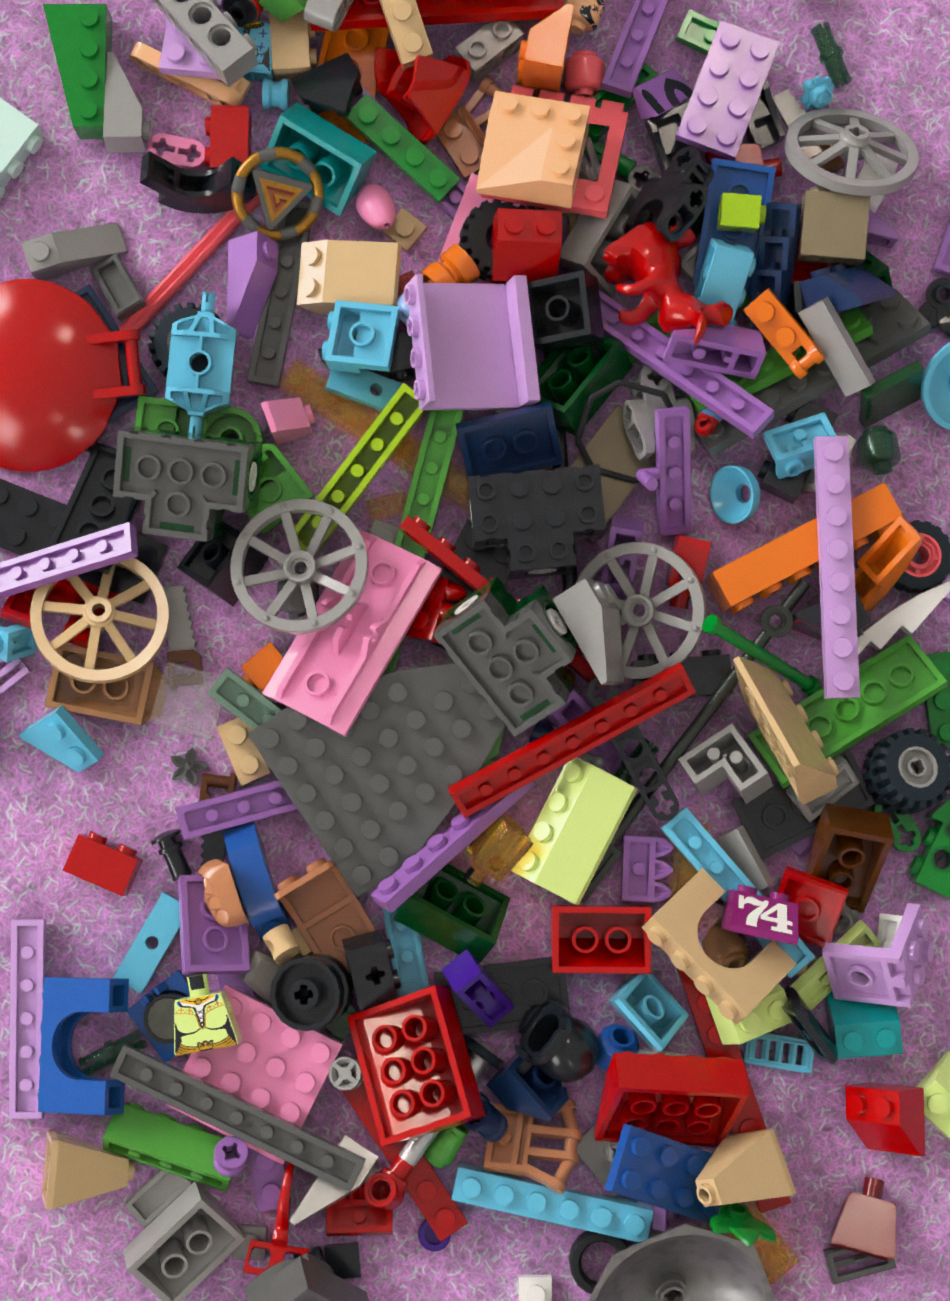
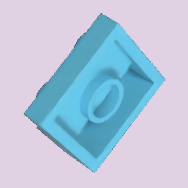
(361, 336)

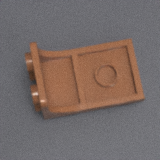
(324, 908)

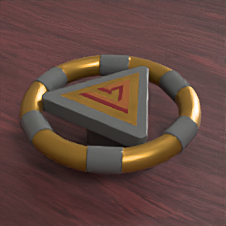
(278, 193)

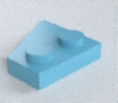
(63, 740)

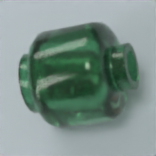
(878, 450)

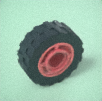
(934, 560)

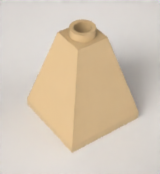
(80, 1170)
(745, 1170)

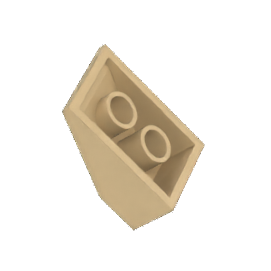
(348, 273)

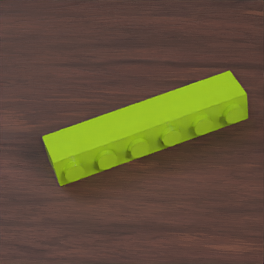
(364, 462)

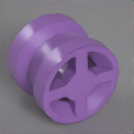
(228, 1164)

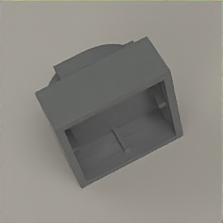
(302, 1280)

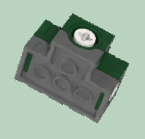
(186, 479)
(512, 652)

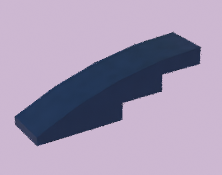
(776, 253)

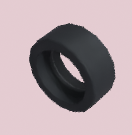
(577, 1249)

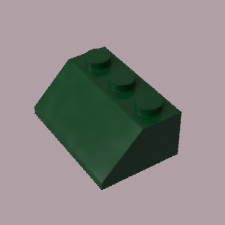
(575, 373)
(455, 913)

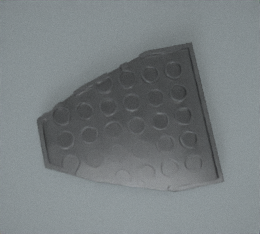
(388, 780)

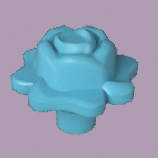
(817, 92)

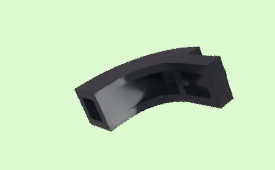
(193, 190)

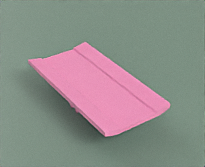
(337, 668)

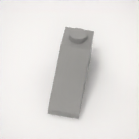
(124, 120)
(72, 249)
(325, 1193)

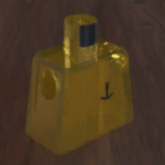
(497, 850)

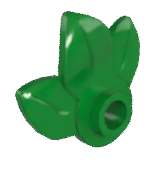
(739, 1221)

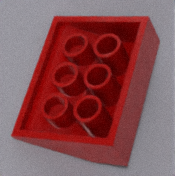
(415, 1065)
(672, 1097)

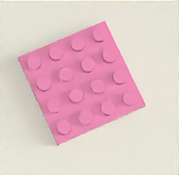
(271, 1066)

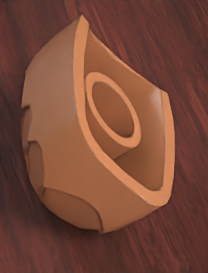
(223, 894)

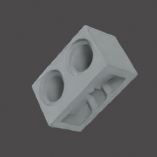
(490, 47)

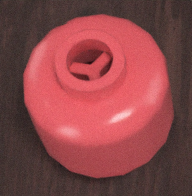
(583, 73)

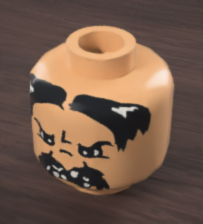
(585, 15)

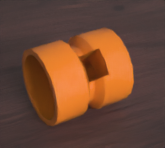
(455, 267)

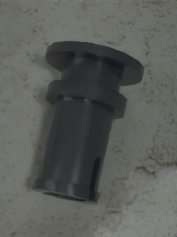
(172, 853)

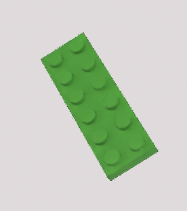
(888, 689)

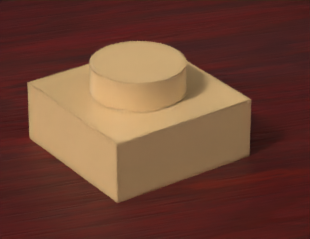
(405, 230)

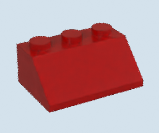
(600, 939)

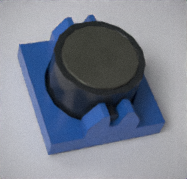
(156, 1013)

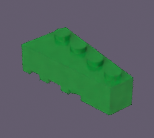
(81, 43)

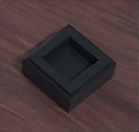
(344, 1259)

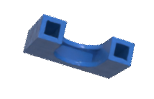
(61, 1082)

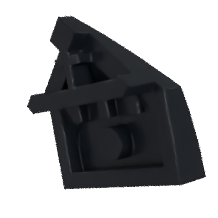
(330, 86)

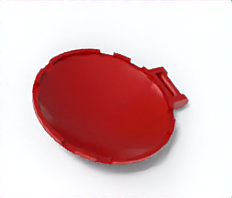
(57, 374)

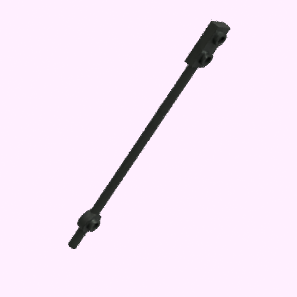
(700, 721)

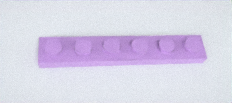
(26, 1009)

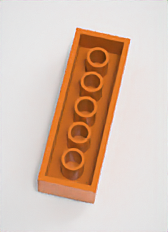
(795, 553)

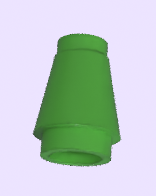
(446, 1146)

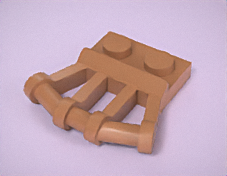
(463, 135)
(514, 1149)

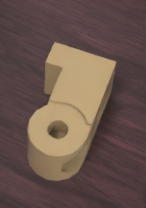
(286, 944)

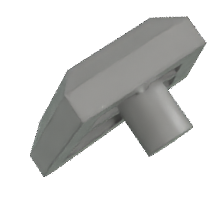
(261, 974)

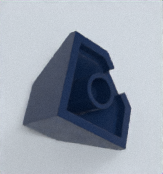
(528, 1089)

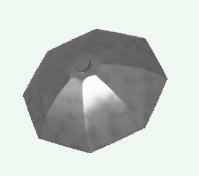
(685, 1266)

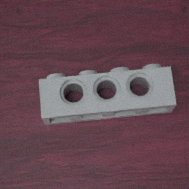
(227, 61)

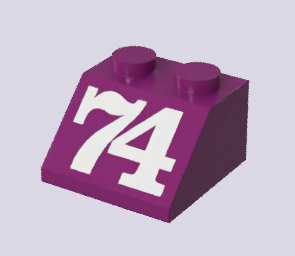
(761, 916)

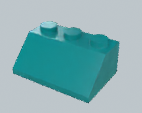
(336, 154)

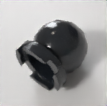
(558, 1043)

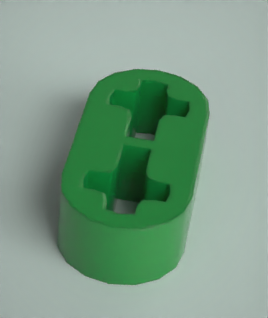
(907, 825)

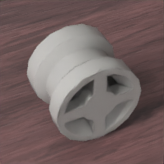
(342, 1070)

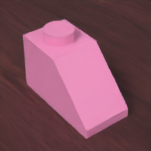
(288, 419)

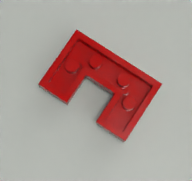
(18, 607)

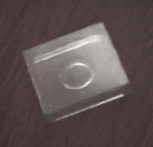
(184, 701)

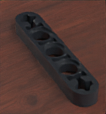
(637, 764)

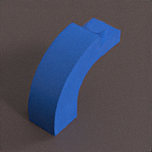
(254, 878)

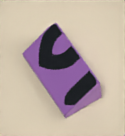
(660, 94)

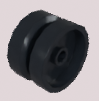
(293, 997)

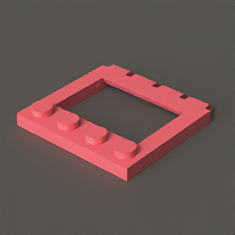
(590, 197)

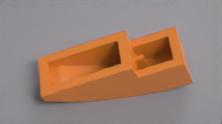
(886, 562)

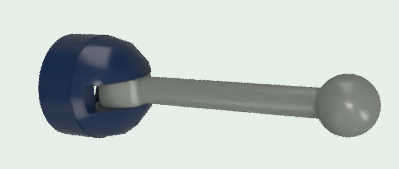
(543, 728)

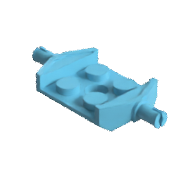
(211, 388)

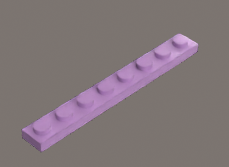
(836, 567)

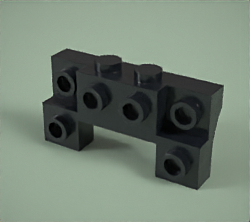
(762, 129)

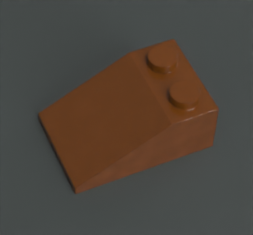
(850, 850)

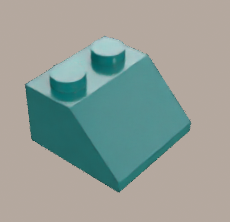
(863, 1028)

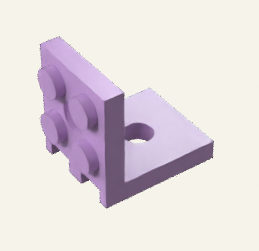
(890, 972)

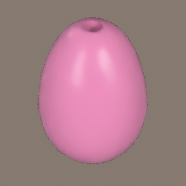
(376, 206)

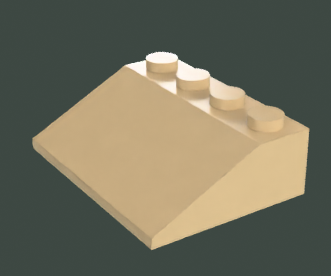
(786, 730)

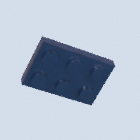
(510, 441)

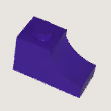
(477, 988)

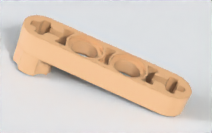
(206, 88)

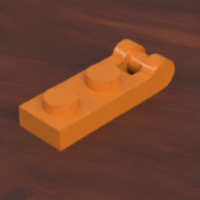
(784, 332)

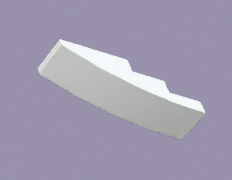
(904, 616)

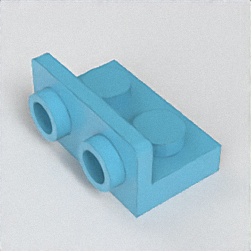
(793, 444)

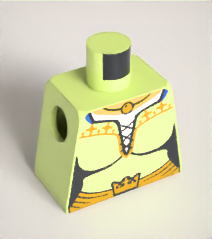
(204, 1019)

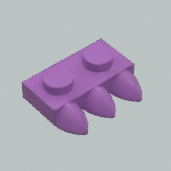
(642, 869)

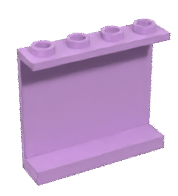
(472, 345)

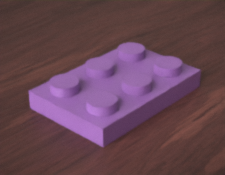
(204, 942)

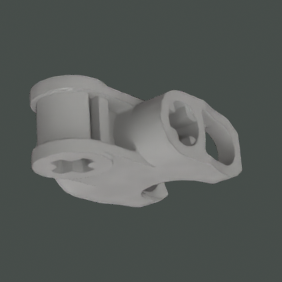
(640, 412)

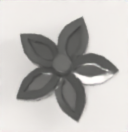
(188, 767)

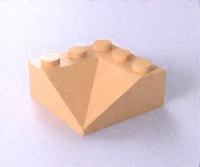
(533, 149)

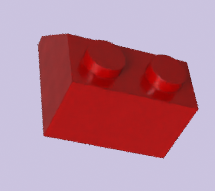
(526, 244)
(887, 1117)

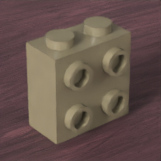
(833, 227)

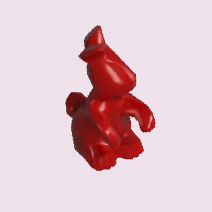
(655, 269)

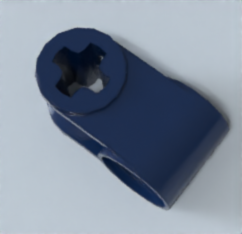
(493, 1125)

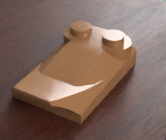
(122, 701)

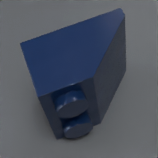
(844, 287)

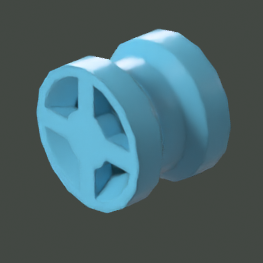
(275, 94)

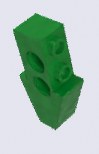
(936, 838)

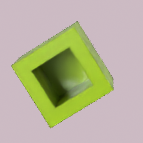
(740, 212)

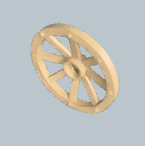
(102, 623)

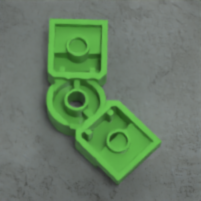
(277, 476)

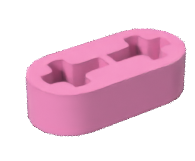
(179, 145)

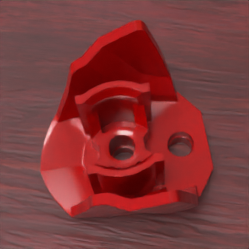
(421, 93)

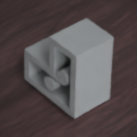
(725, 758)

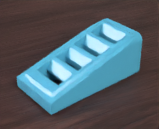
(791, 1065)

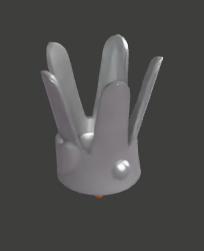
(589, 170)

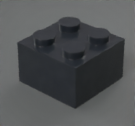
(565, 311)

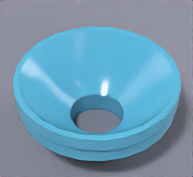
(726, 494)

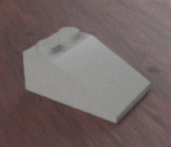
(595, 624)

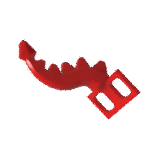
(280, 1236)

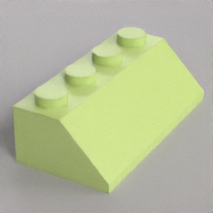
(575, 829)

